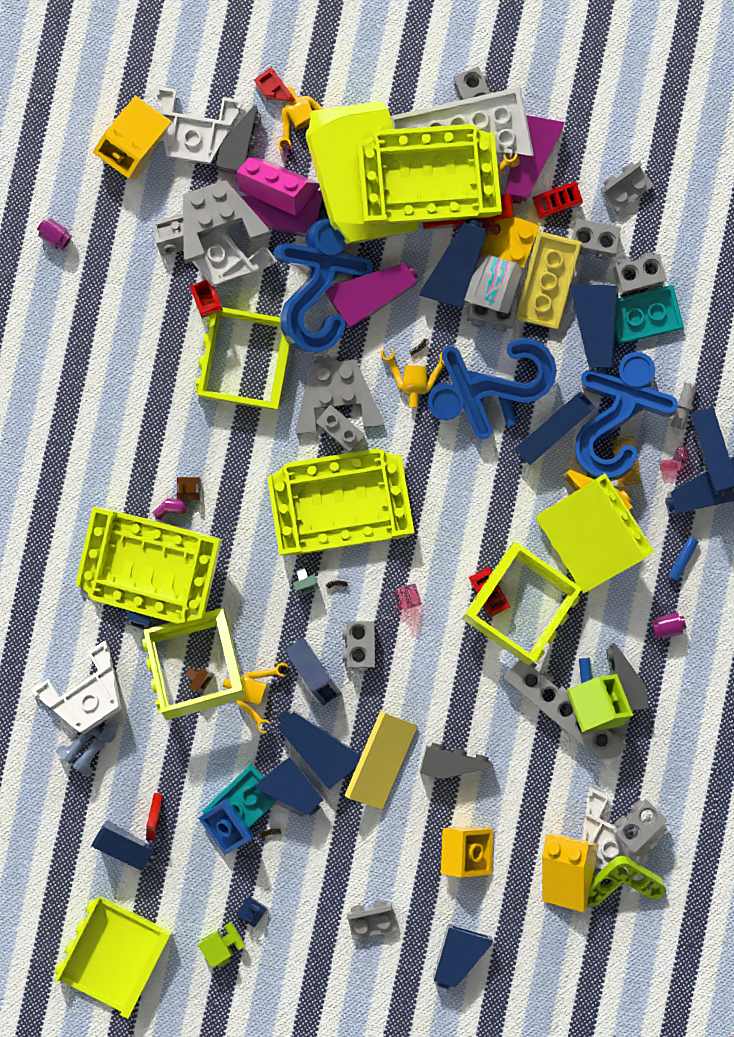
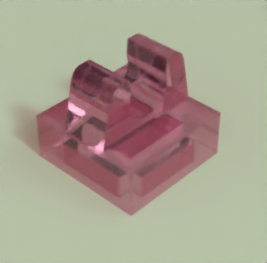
(409, 597)

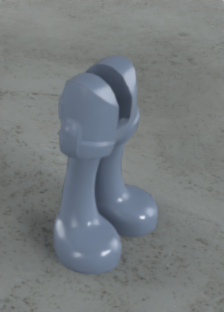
(101, 736)

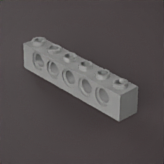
(516, 677)

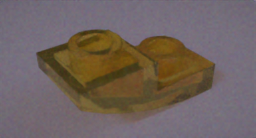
(633, 476)

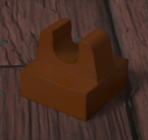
(188, 488)
(199, 679)

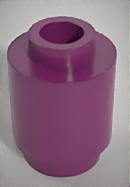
(54, 234)
(668, 625)

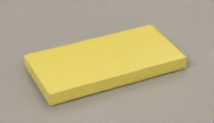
(548, 280)
(381, 760)

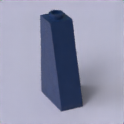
(455, 268)
(597, 319)
(554, 428)
(713, 450)
(695, 495)
(321, 750)

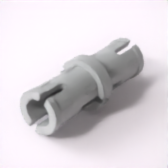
(684, 406)

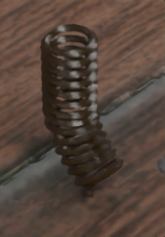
(423, 344)
(337, 583)
(268, 832)

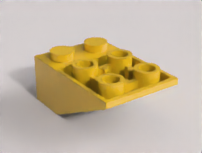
(132, 138)

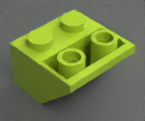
(600, 703)

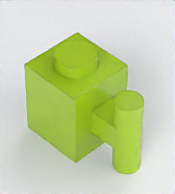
(216, 946)

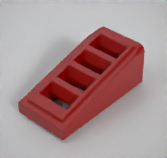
(555, 193)
(206, 298)
(498, 609)

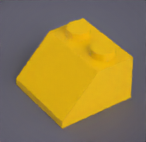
(513, 241)
(467, 851)

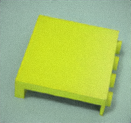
(594, 533)
(112, 954)

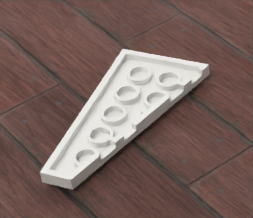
(494, 112)

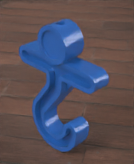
(324, 267)
(471, 387)
(629, 397)

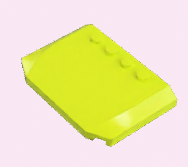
(334, 153)
(429, 175)
(340, 502)
(147, 566)

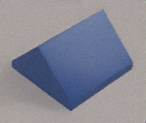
(226, 826)

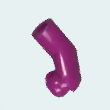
(170, 506)

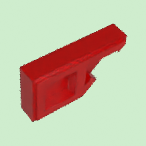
(273, 87)
(153, 818)

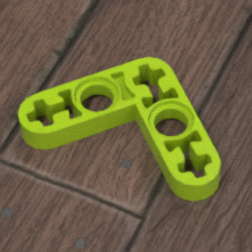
(618, 874)

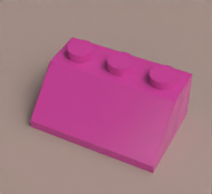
(275, 185)

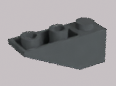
(236, 146)
(631, 683)
(446, 764)

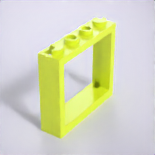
(205, 361)
(545, 571)
(173, 630)

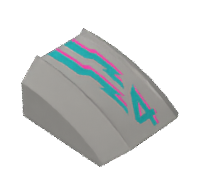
(494, 283)

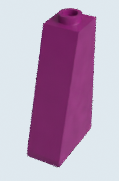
(523, 177)
(283, 221)
(368, 294)

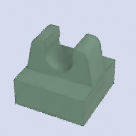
(305, 583)

